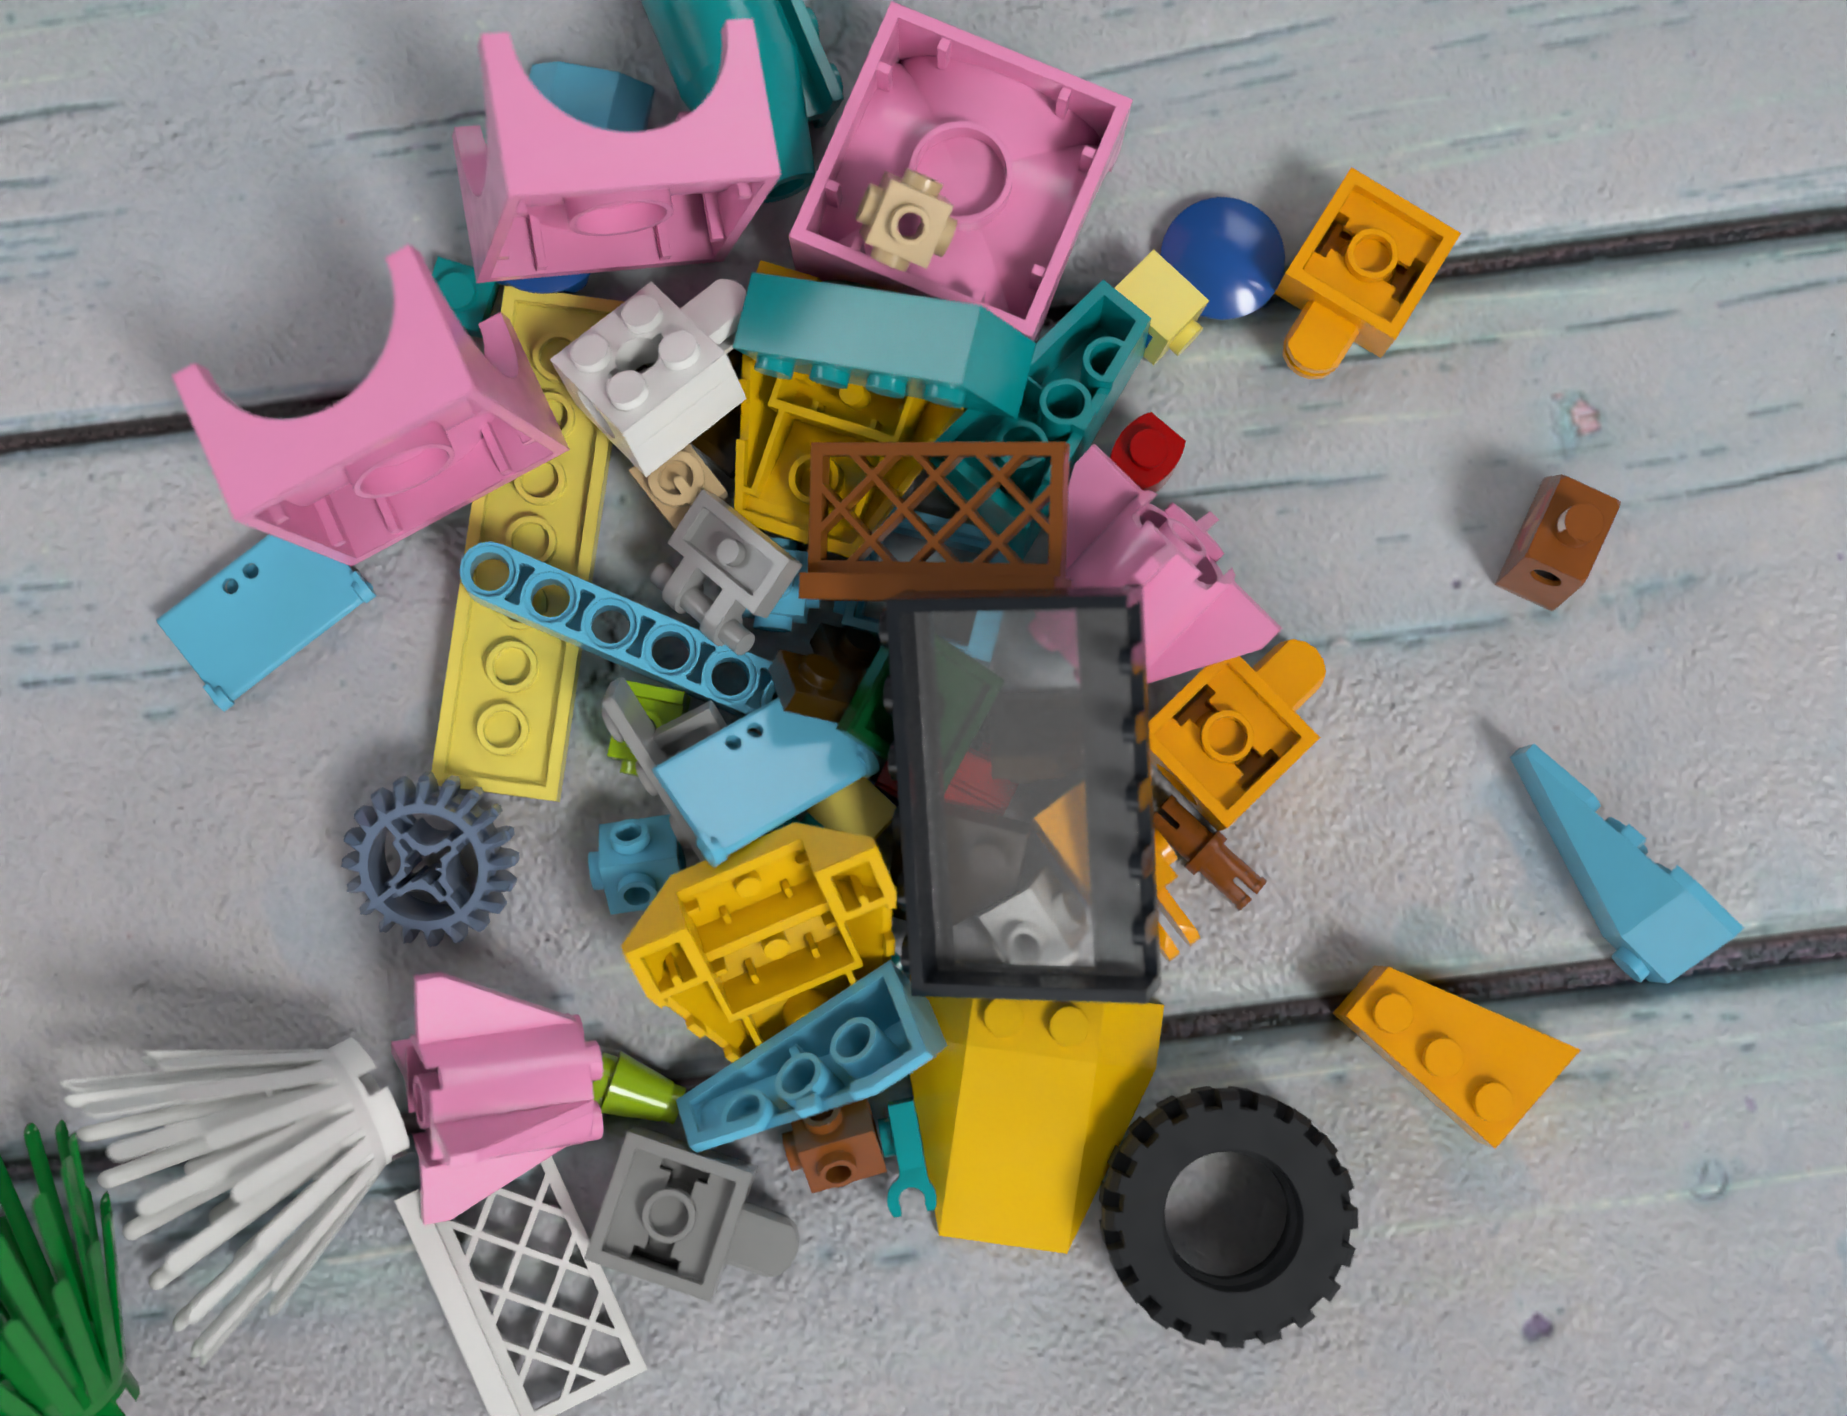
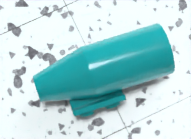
(793, 63)

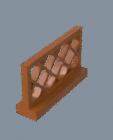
(883, 579)

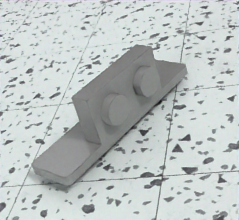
(651, 745)

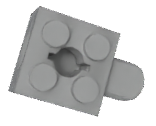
(685, 1217)

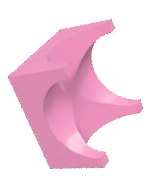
(1003, 136)
(595, 200)
(399, 451)

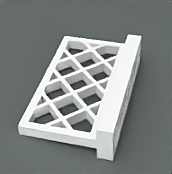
(476, 1327)

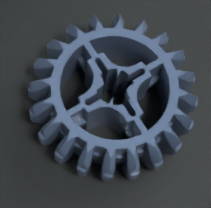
(416, 838)

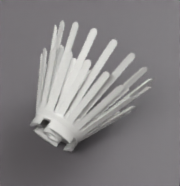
(255, 1127)

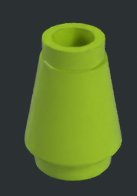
(635, 1090)

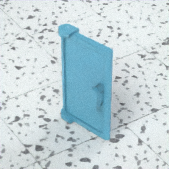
(266, 618)
(759, 781)

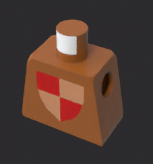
(1559, 537)

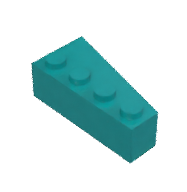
(885, 342)
(1066, 399)

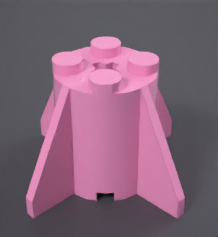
(1189, 606)
(492, 1089)

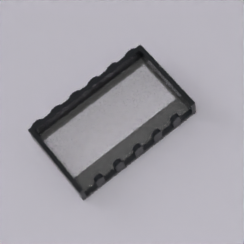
(1023, 793)

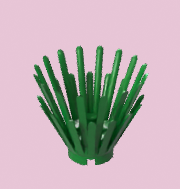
(59, 1339)

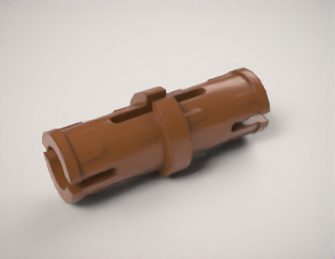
(1207, 853)

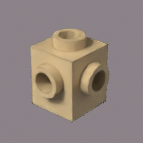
(890, 200)

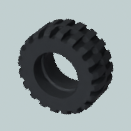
(1289, 1278)

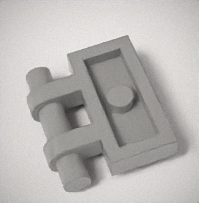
(733, 555)

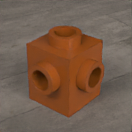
(835, 1146)

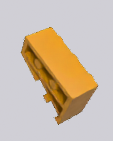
(1455, 1052)

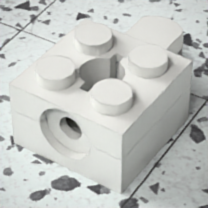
(686, 375)

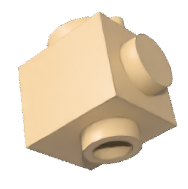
(678, 484)

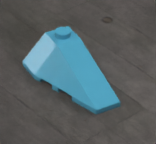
(1647, 912)
(818, 1063)

